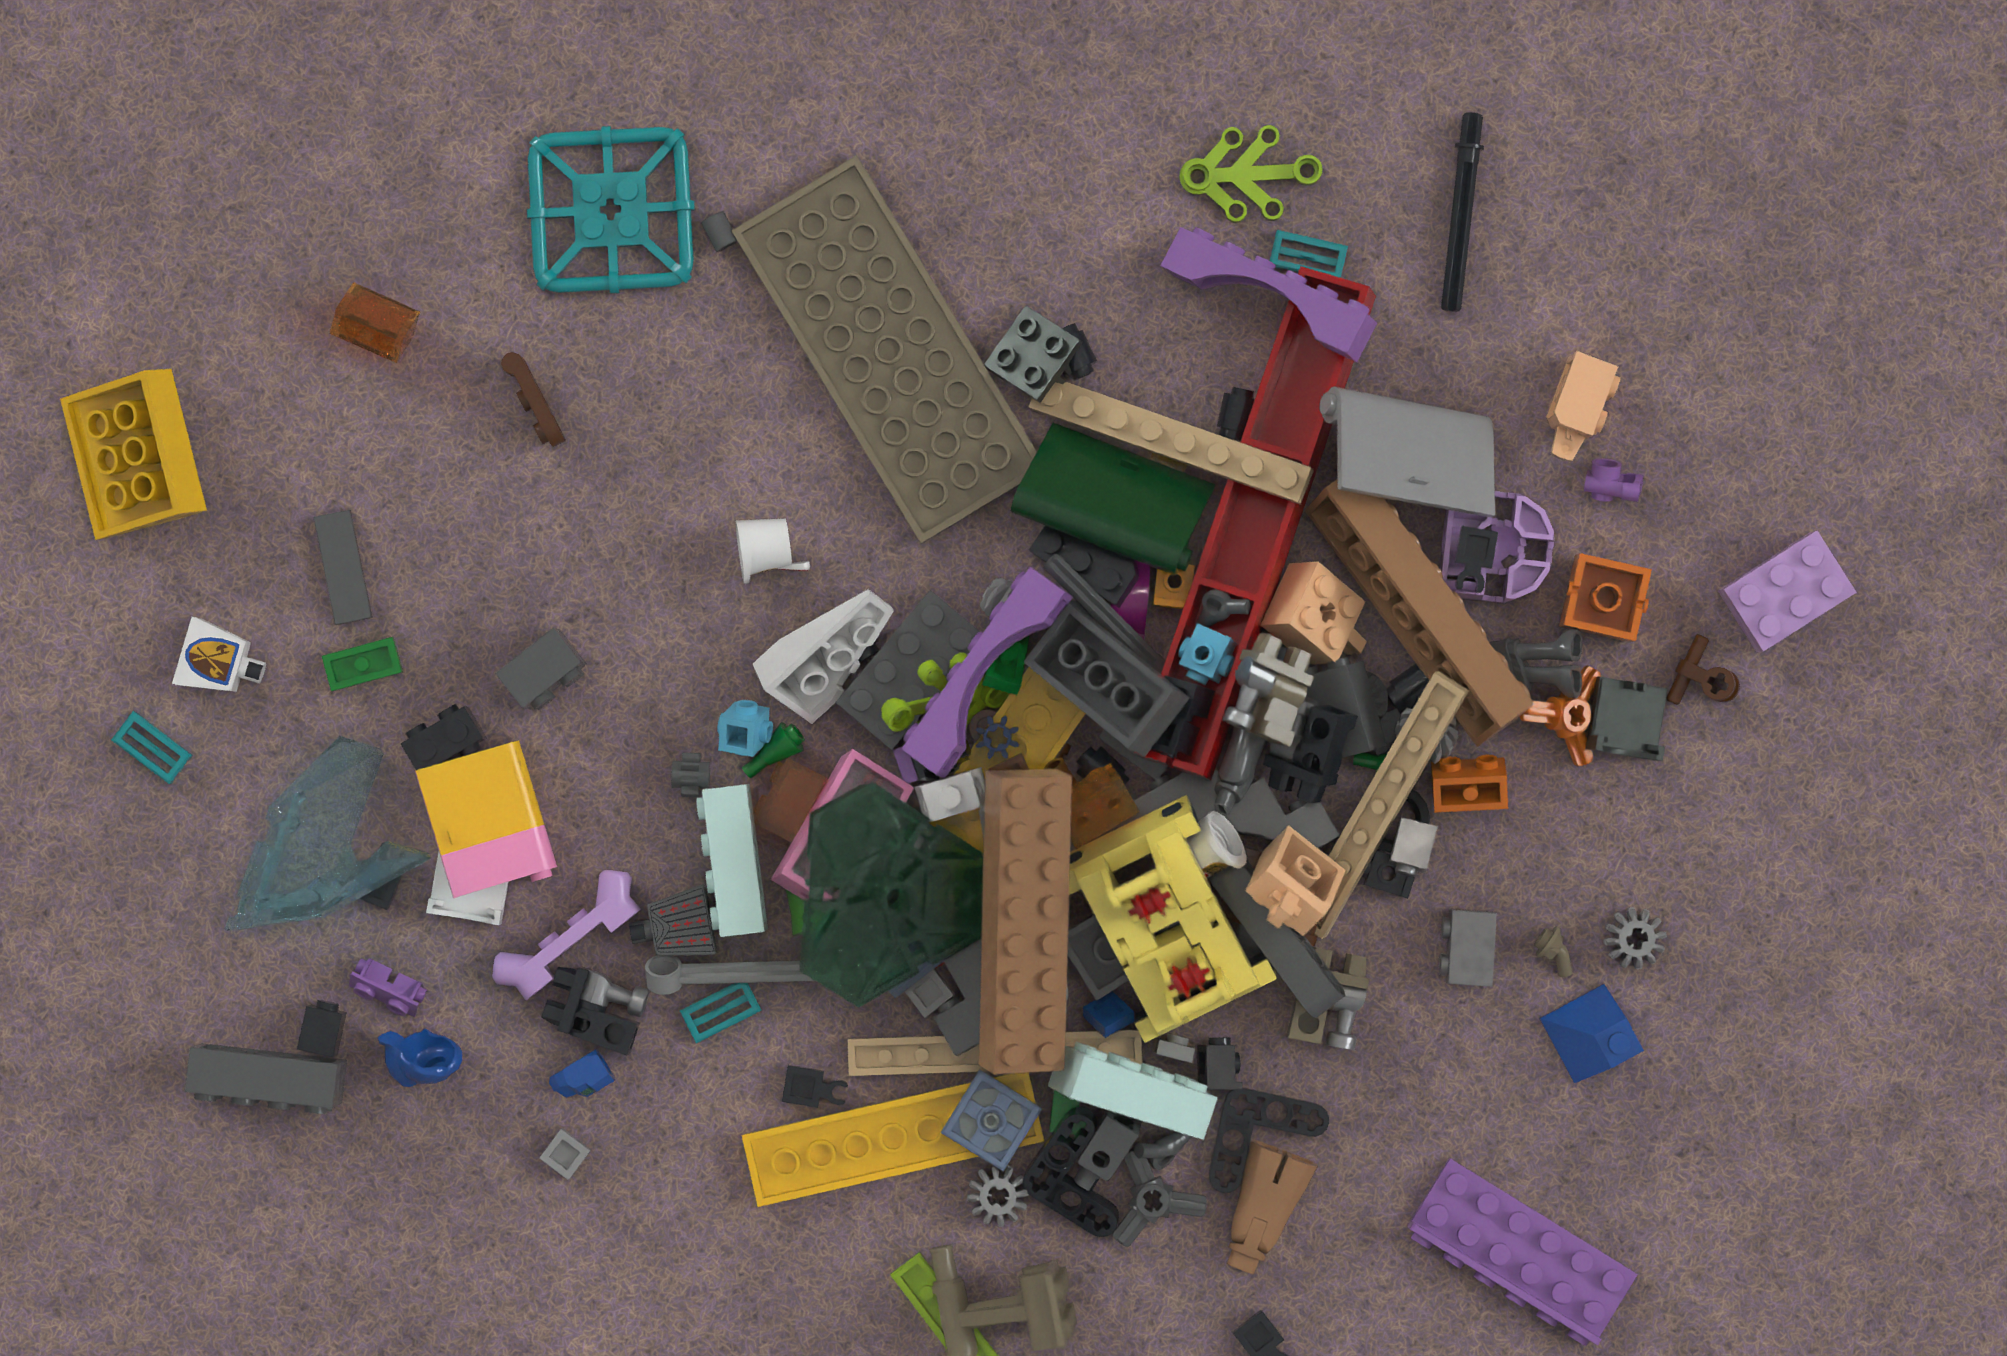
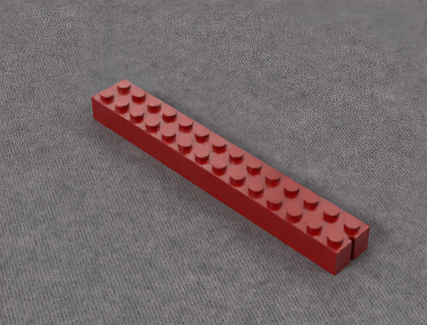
(1254, 527)

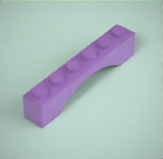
(1206, 264)
(942, 732)

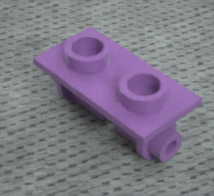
(373, 984)

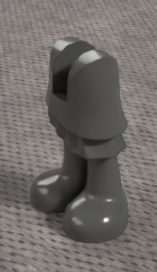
(1565, 648)

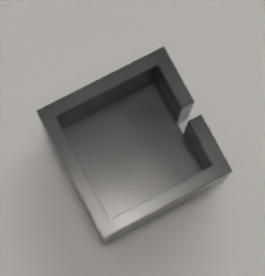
(542, 669)

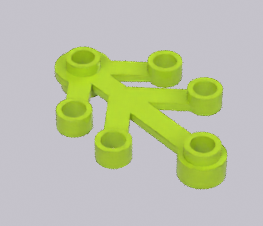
(1243, 174)
(900, 714)

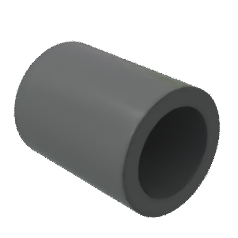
(719, 231)

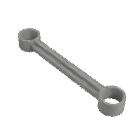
(716, 973)

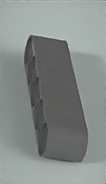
(1283, 947)

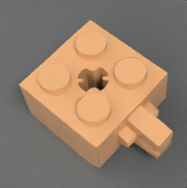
(1579, 402)
(1315, 613)
(1295, 881)

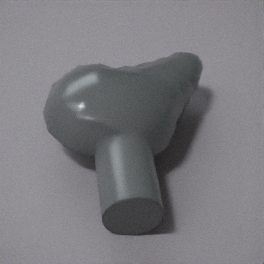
(1219, 606)
(1162, 1150)

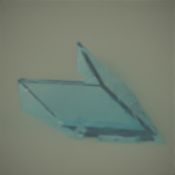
(307, 856)

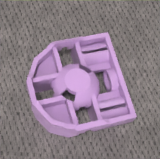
(1523, 576)

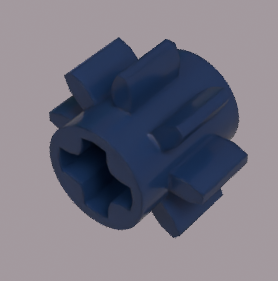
(987, 740)

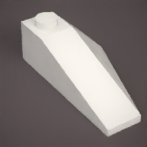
(815, 660)

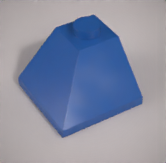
(1591, 1034)

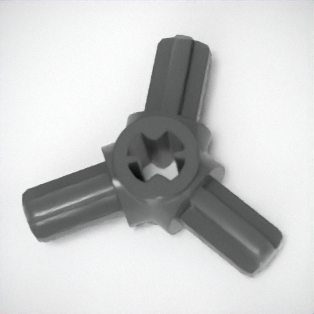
(1170, 1200)

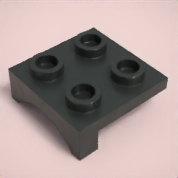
(1033, 354)
(1627, 719)

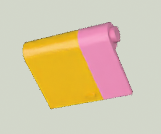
(486, 819)

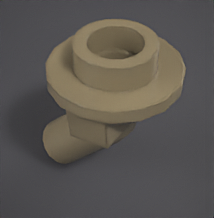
(1551, 945)

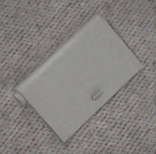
(1412, 451)

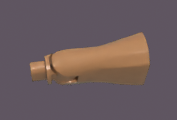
(1267, 1197)

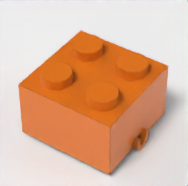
(1605, 597)

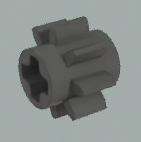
(690, 774)

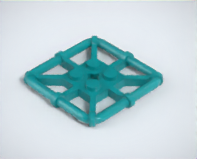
(593, 227)

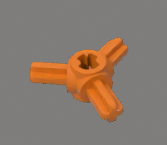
(1568, 717)

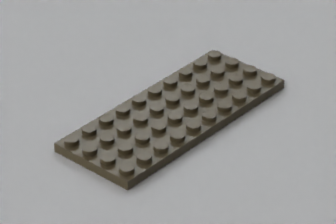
(888, 348)

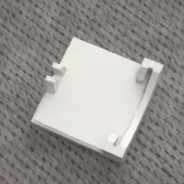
(481, 906)

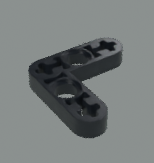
(1245, 1122)
(1060, 1182)

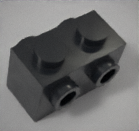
(451, 736)

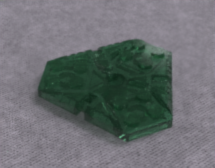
(864, 852)

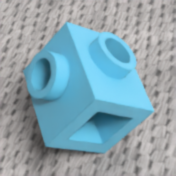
(1205, 642)
(744, 728)

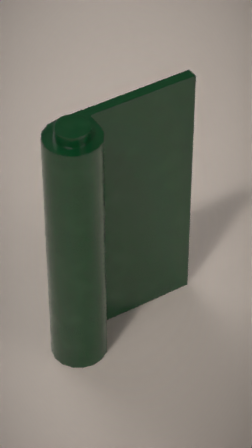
(1113, 499)

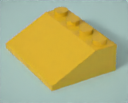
(133, 453)

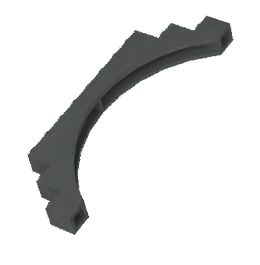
(1254, 816)

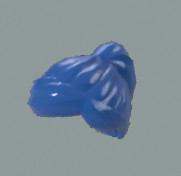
(420, 1057)

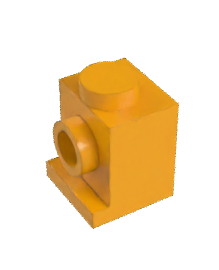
(1172, 597)

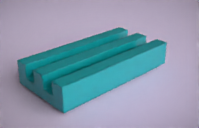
(1278, 249)
(177, 766)
(692, 1024)

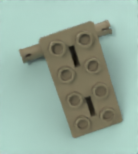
(1038, 1303)

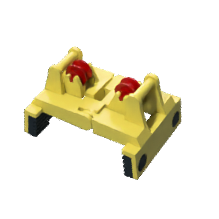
(1131, 913)

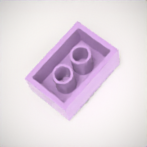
(1787, 591)

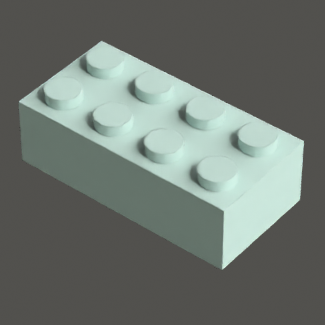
(734, 860)
(1135, 1090)

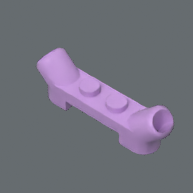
(532, 972)

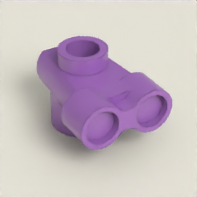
(1607, 482)

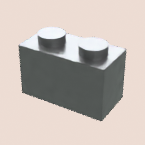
(1468, 947)

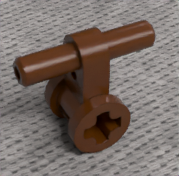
(1689, 669)

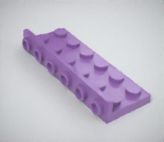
(1521, 1252)

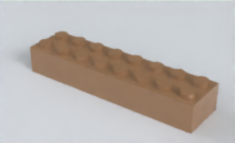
(1420, 607)
(1025, 920)

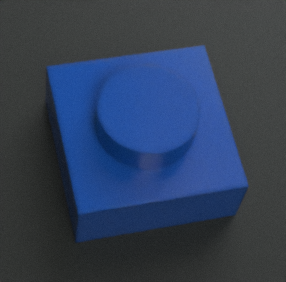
(1108, 1014)

